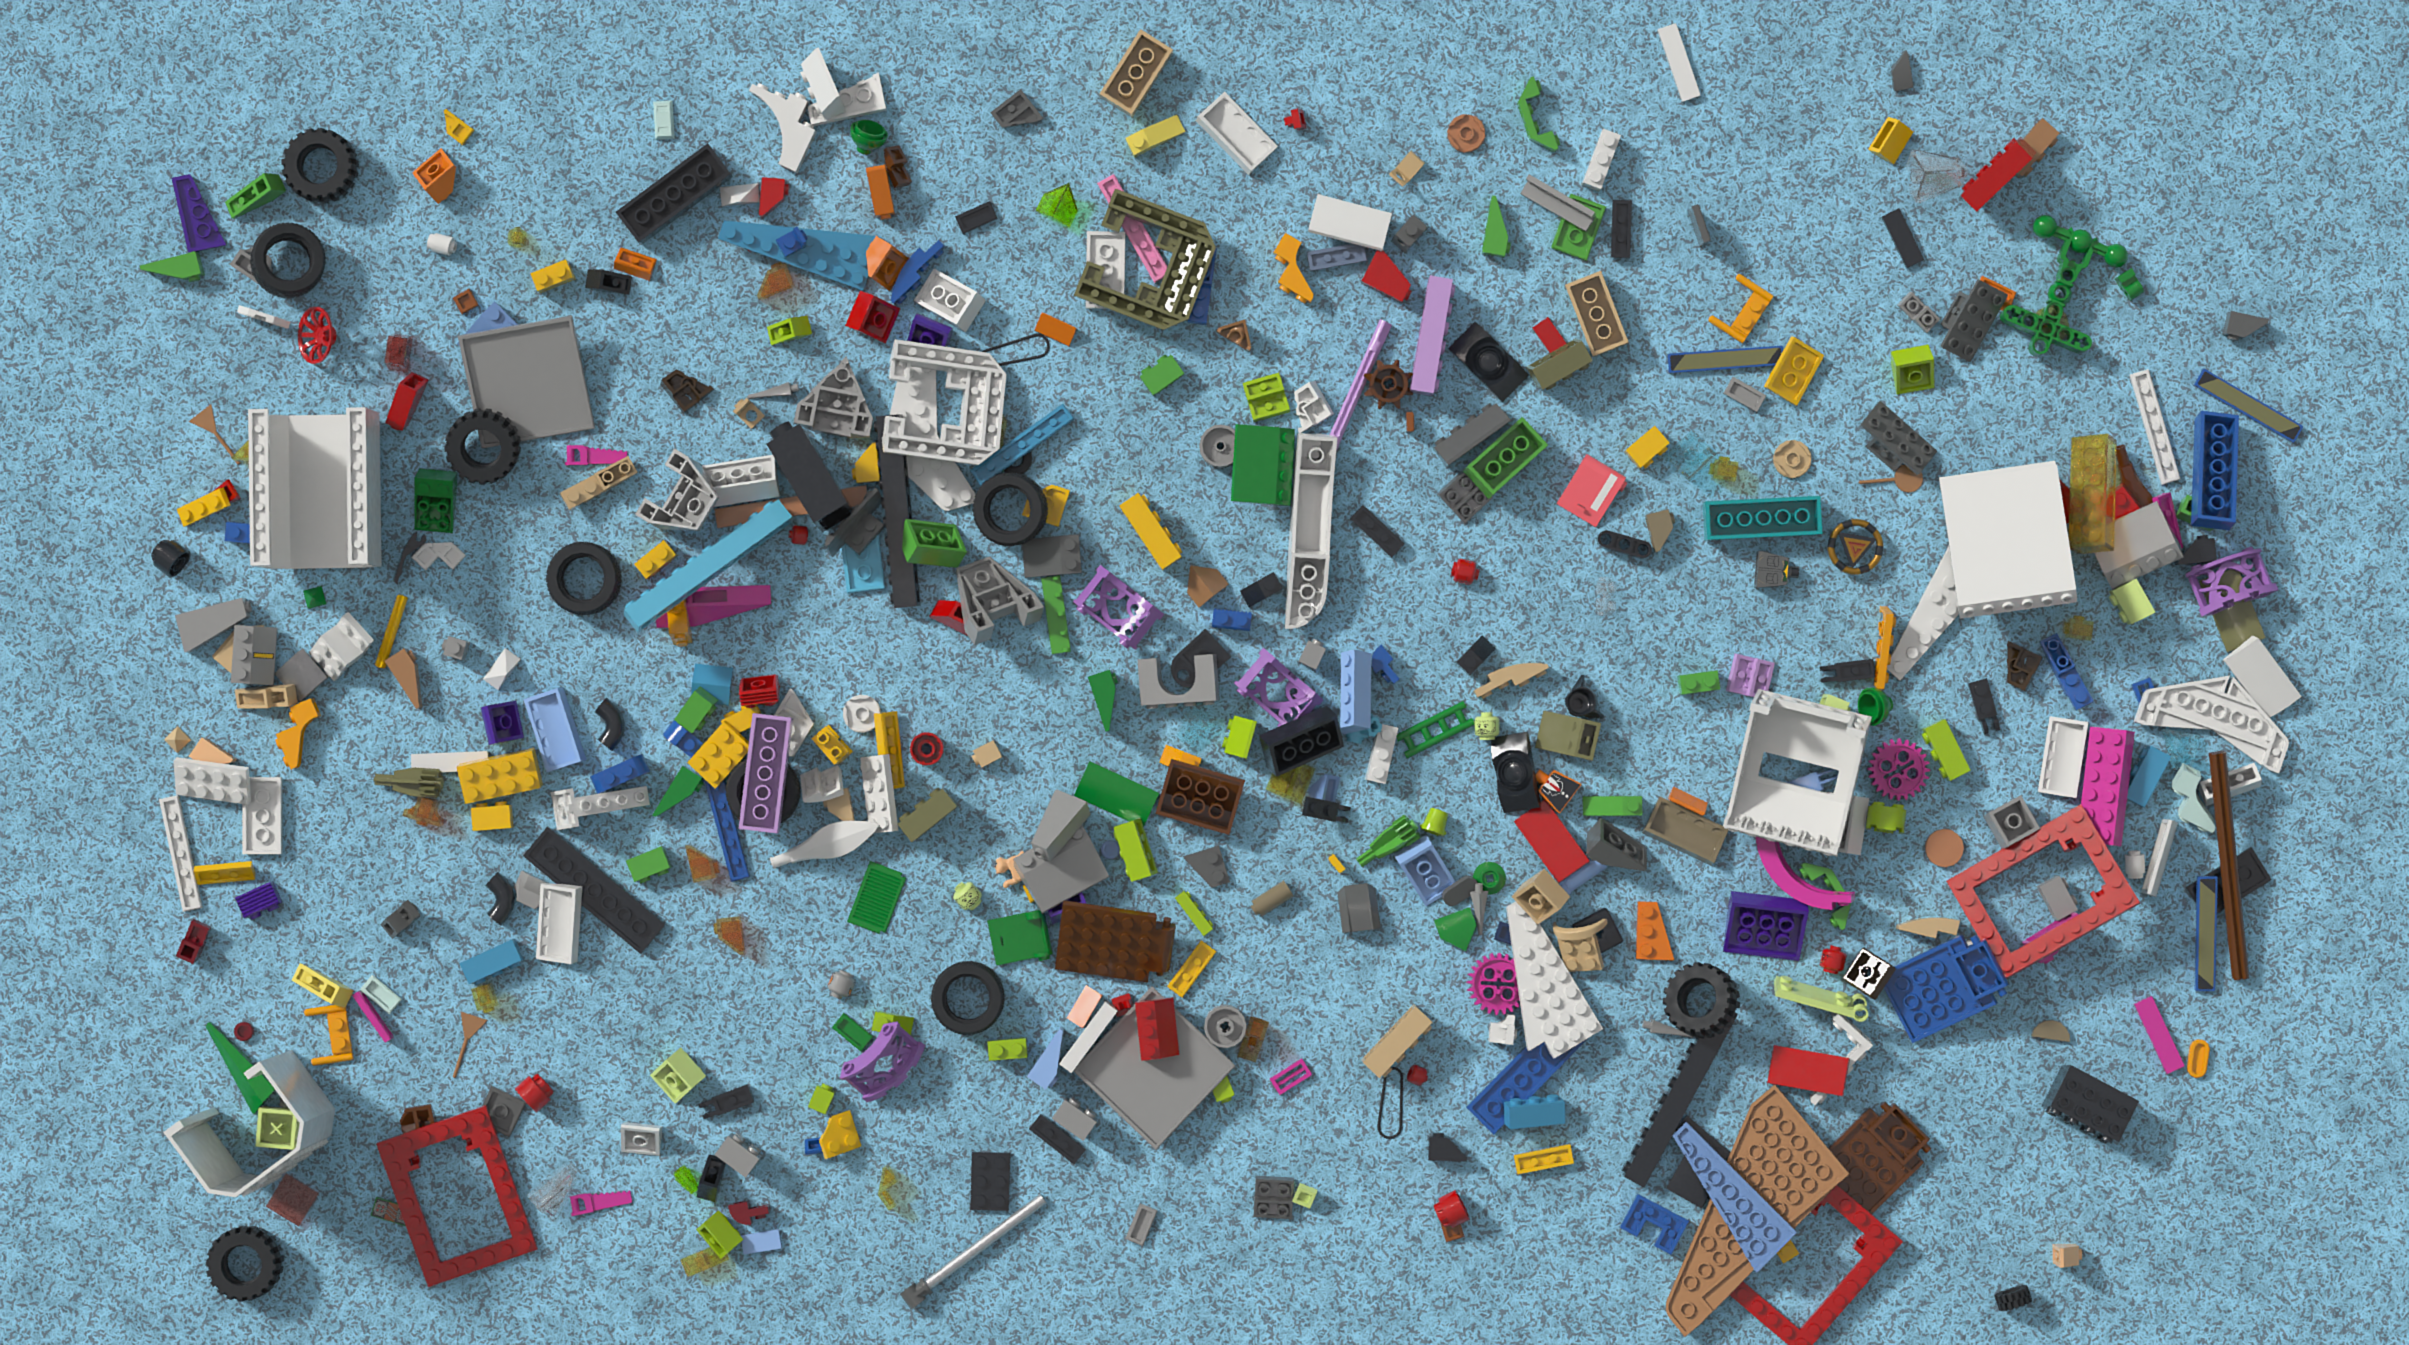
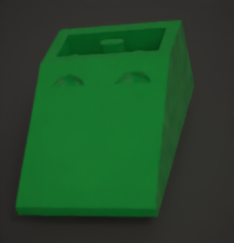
(435, 500)

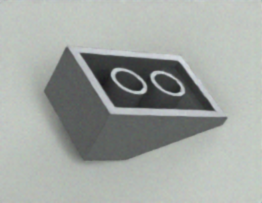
(1052, 556)
(1614, 847)

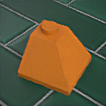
(437, 175)
(884, 262)

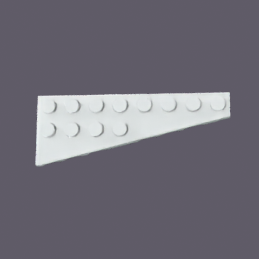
(1930, 619)

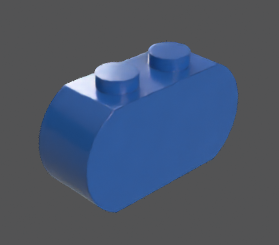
(620, 774)

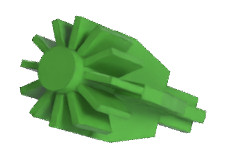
(1400, 834)

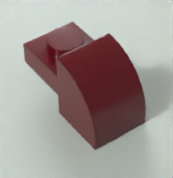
(194, 941)
(743, 1213)

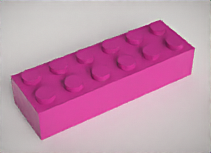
(2107, 781)

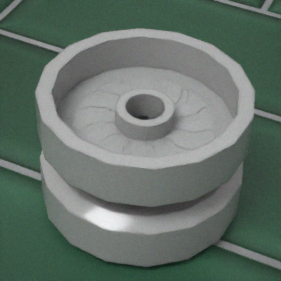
(1209, 442)
(1225, 1037)

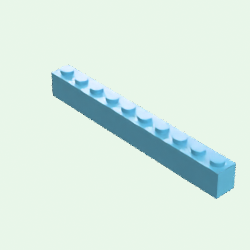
(707, 566)

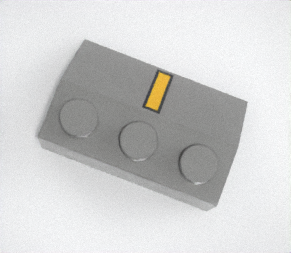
(254, 655)

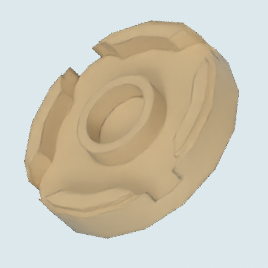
(1792, 464)

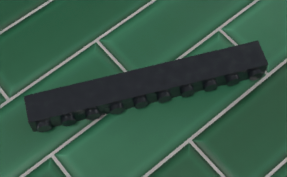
(897, 509)
(1672, 1107)

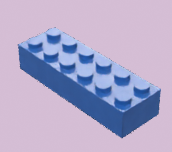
(2215, 470)

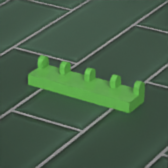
(1056, 614)

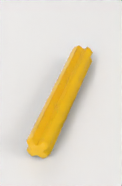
(391, 631)

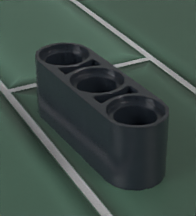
(1614, 544)

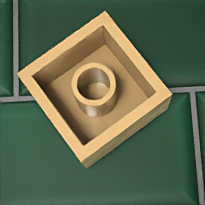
(1540, 896)

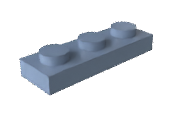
(1336, 256)

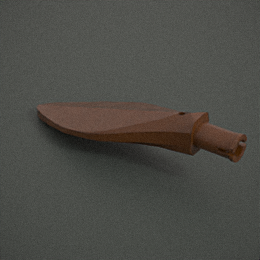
(2130, 478)

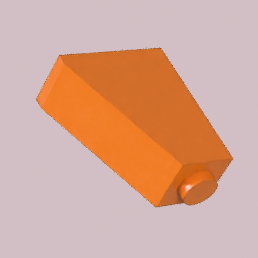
(880, 191)

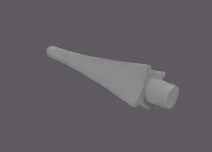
(782, 390)
(1479, 900)
(1657, 1027)

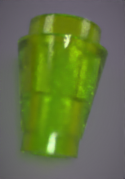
(686, 1179)

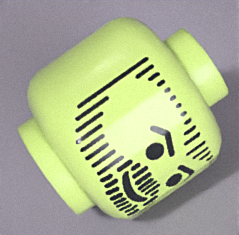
(1487, 726)
(967, 896)

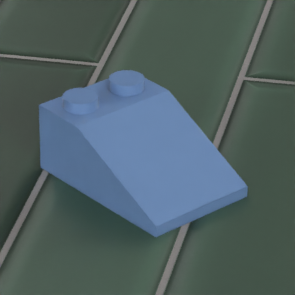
(492, 318)

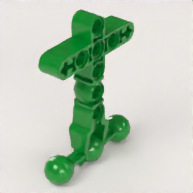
(2080, 242)

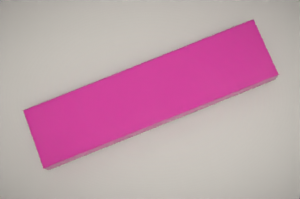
(2159, 1035)

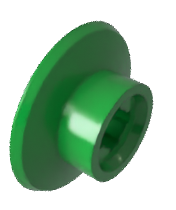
(1498, 873)

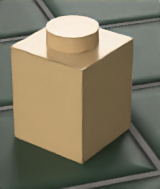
(986, 754)

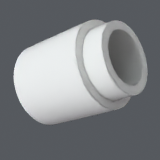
(441, 244)
(2134, 864)

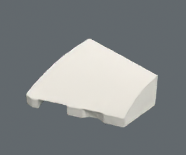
(1308, 400)

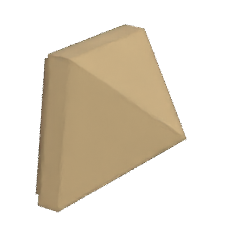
(177, 739)

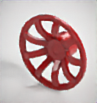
(321, 336)

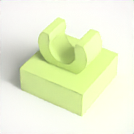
(1304, 1195)

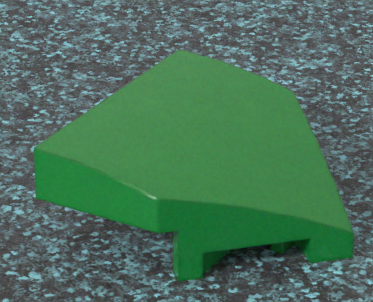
(1457, 928)

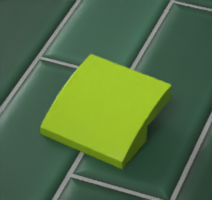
(1266, 397)

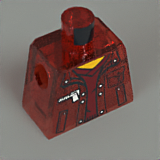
(398, 352)

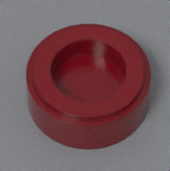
(243, 1031)

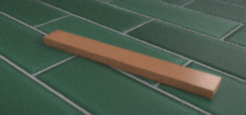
(739, 514)

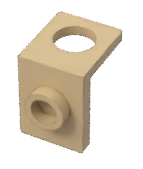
(1407, 168)
(743, 407)

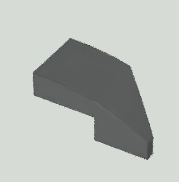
(1901, 73)

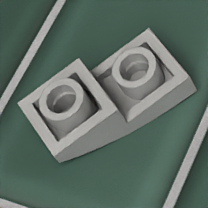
(1918, 312)

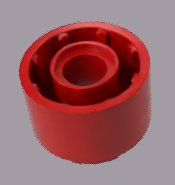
(934, 741)
(535, 1092)
(1451, 1210)

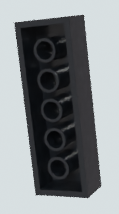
(674, 194)

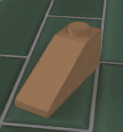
(406, 672)

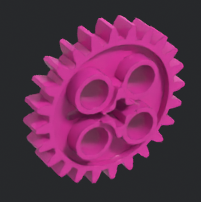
(1906, 785)
(1496, 1001)

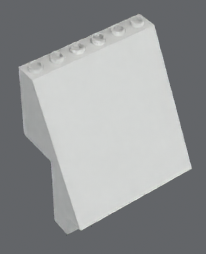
(2008, 539)

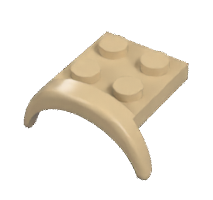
(1580, 946)

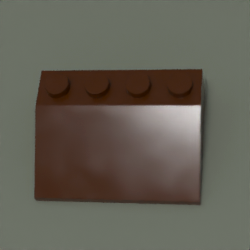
(1200, 796)

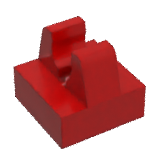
(1296, 120)
(1122, 1004)

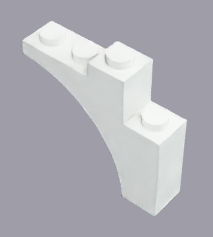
(789, 113)

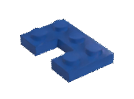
(1670, 1222)

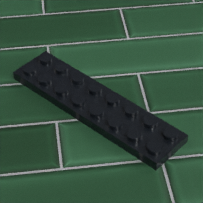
(599, 892)

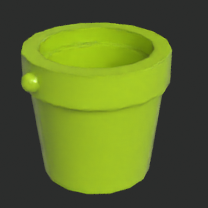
(1435, 822)

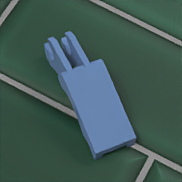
(1813, 780)

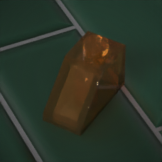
(775, 281)
(701, 864)
(731, 933)
(1253, 1039)

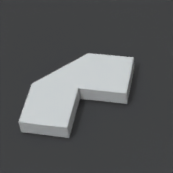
(263, 317)
(446, 551)

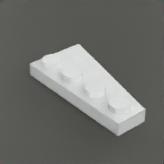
(858, 100)

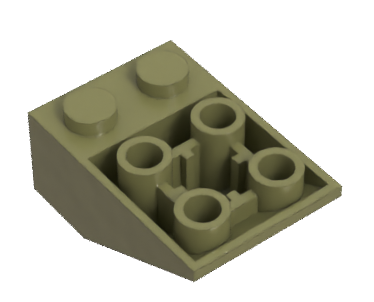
(1568, 735)

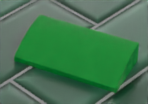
(1115, 793)

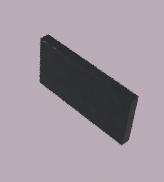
(2251, 877)

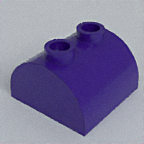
(929, 331)
(502, 722)

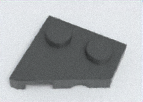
(1016, 111)
(1209, 866)

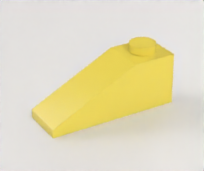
(1154, 135)
(322, 985)

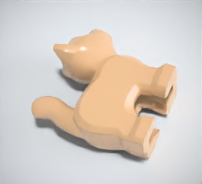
(1003, 865)

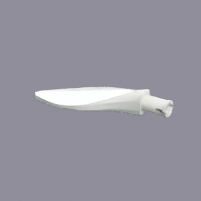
(828, 842)

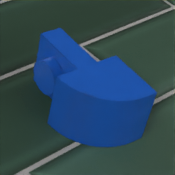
(1380, 661)
(682, 738)

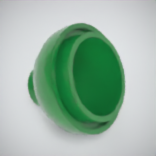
(868, 135)
(1876, 704)

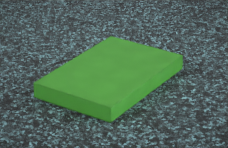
(1572, 239)

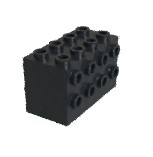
(2089, 1104)

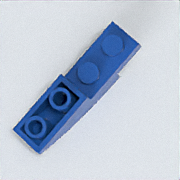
(908, 277)
(1200, 309)
(2065, 672)

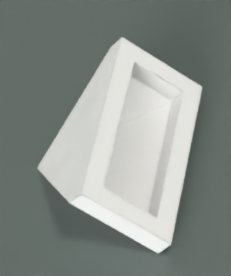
(740, 194)
(501, 669)

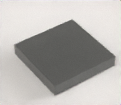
(1699, 225)
(504, 1110)

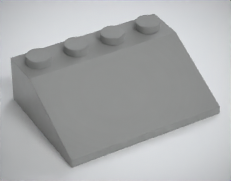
(2140, 546)
(1065, 876)

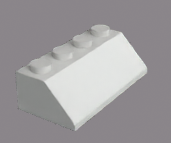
(744, 480)

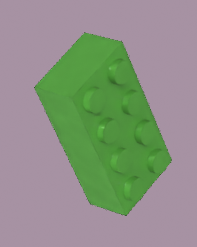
(1505, 457)

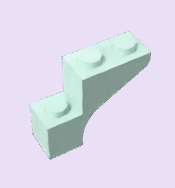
(2192, 807)

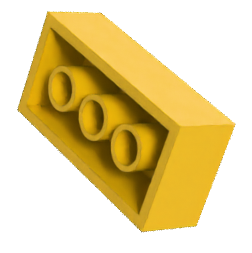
(1150, 531)
(499, 775)

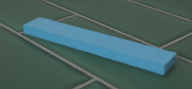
(1022, 444)

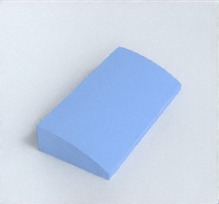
(554, 729)

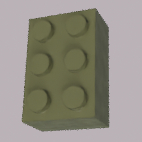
(1559, 364)
(927, 814)

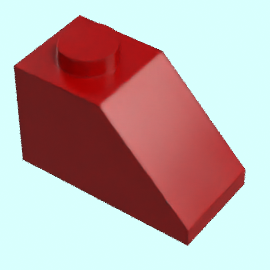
(772, 194)

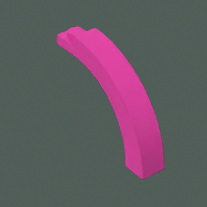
(1792, 884)

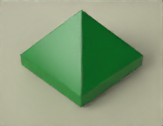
(314, 597)

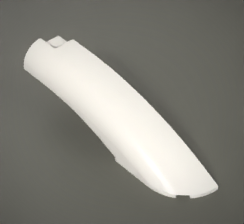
(1310, 528)

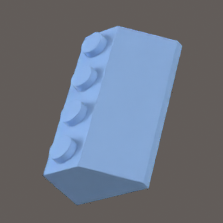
(1355, 691)

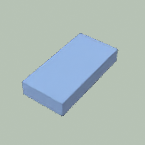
(761, 1241)

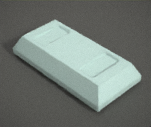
(663, 120)
(380, 994)

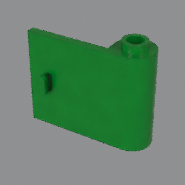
(1022, 935)

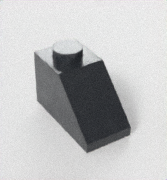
(608, 281)
(2199, 551)
(1261, 589)
(1475, 655)
(1443, 1149)
(711, 1178)

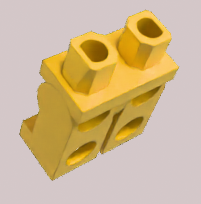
(828, 742)

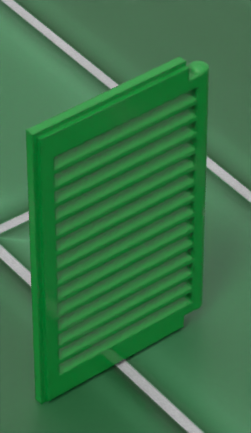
(877, 898)

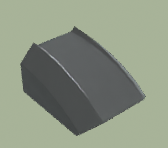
(1358, 908)

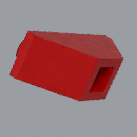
(949, 614)

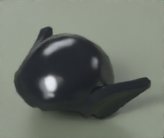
(1582, 701)

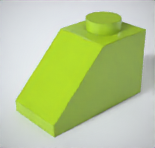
(789, 330)
(882, 1018)

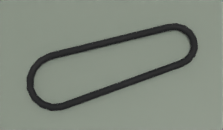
(1018, 340)
(1401, 1105)

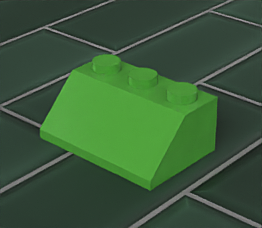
(932, 543)

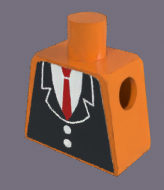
(1556, 788)

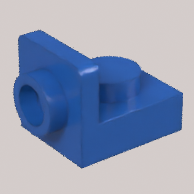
(792, 242)

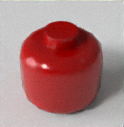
(798, 534)
(1417, 1075)

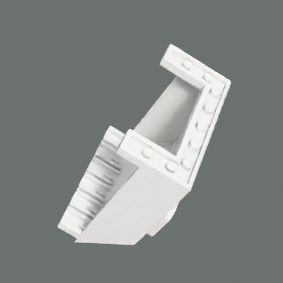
(1806, 734)

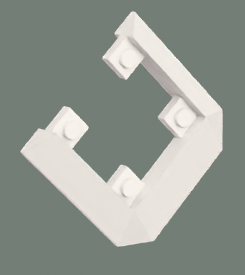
(981, 405)

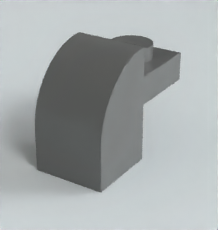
(400, 919)

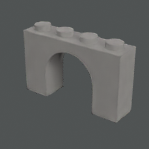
(1154, 692)

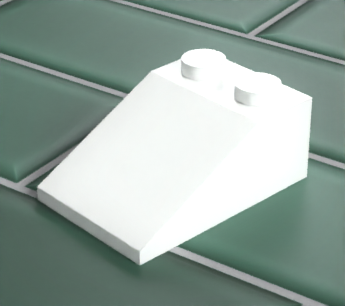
(950, 300)

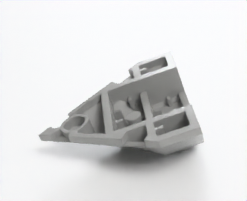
(836, 406)

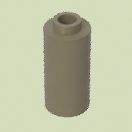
(1271, 899)

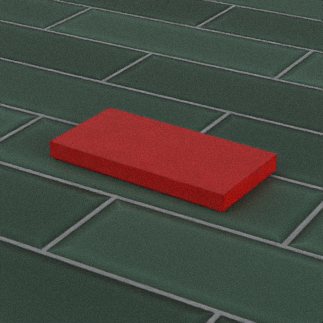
(1551, 841)
(1808, 1070)

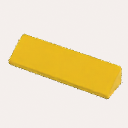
(889, 743)

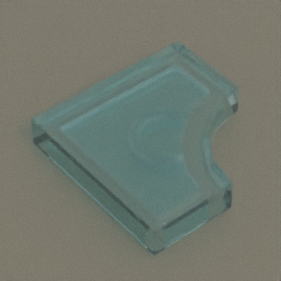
(1195, 724)

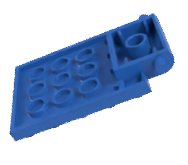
(1945, 986)

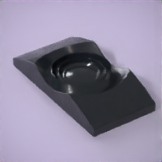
(1488, 361)
(1515, 772)

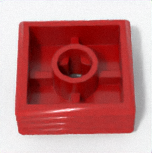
(759, 691)

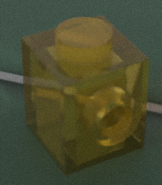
(1723, 469)
(2078, 628)
(485, 998)

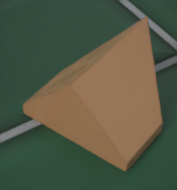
(1236, 333)
(1204, 584)

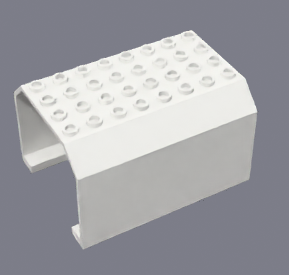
(314, 490)
(213, 1162)

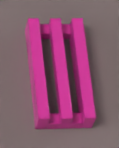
(1304, 1067)

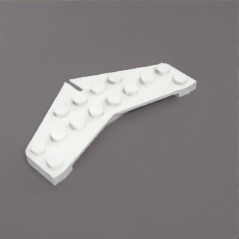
(937, 478)
(2228, 714)

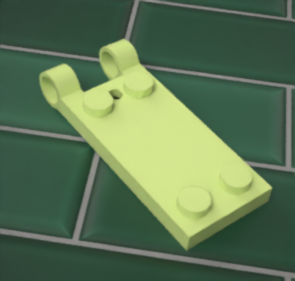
(1820, 998)

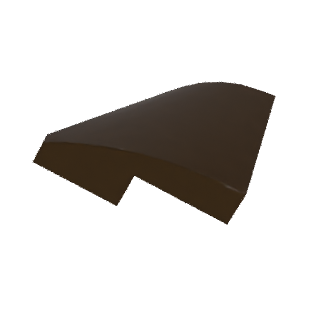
(679, 385)
(2021, 674)

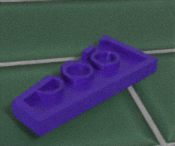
(197, 223)

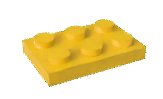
(1794, 371)
(719, 754)

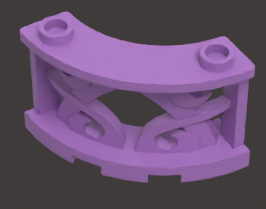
(2259, 587)
(1144, 607)
(1269, 665)
(883, 1046)

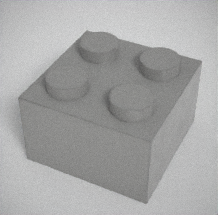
(2011, 822)
(1075, 1118)
(739, 1154)

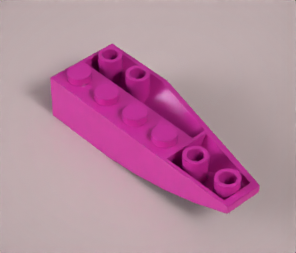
(721, 602)

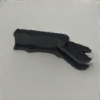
(410, 546)

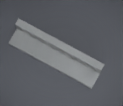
(1558, 203)

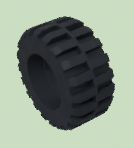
(299, 150)
(475, 470)
(1677, 996)
(221, 1274)

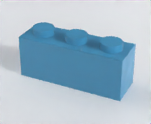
(2146, 775)
(492, 962)
(1534, 1112)

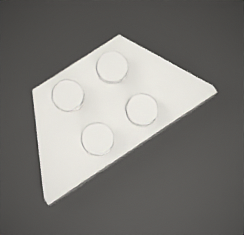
(802, 722)

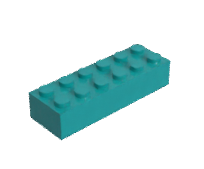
(1762, 518)

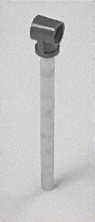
(916, 1292)

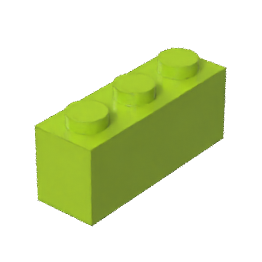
(1945, 750)
(1135, 850)

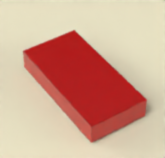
(1549, 335)

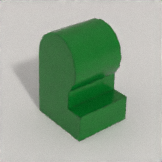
(2129, 284)

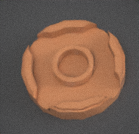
(1461, 138)
(1944, 848)

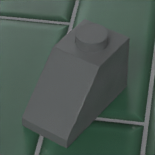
(2241, 325)

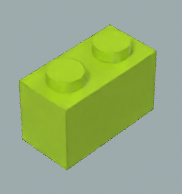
(1007, 1048)
(719, 1234)

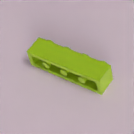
(1193, 912)

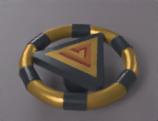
(1855, 546)

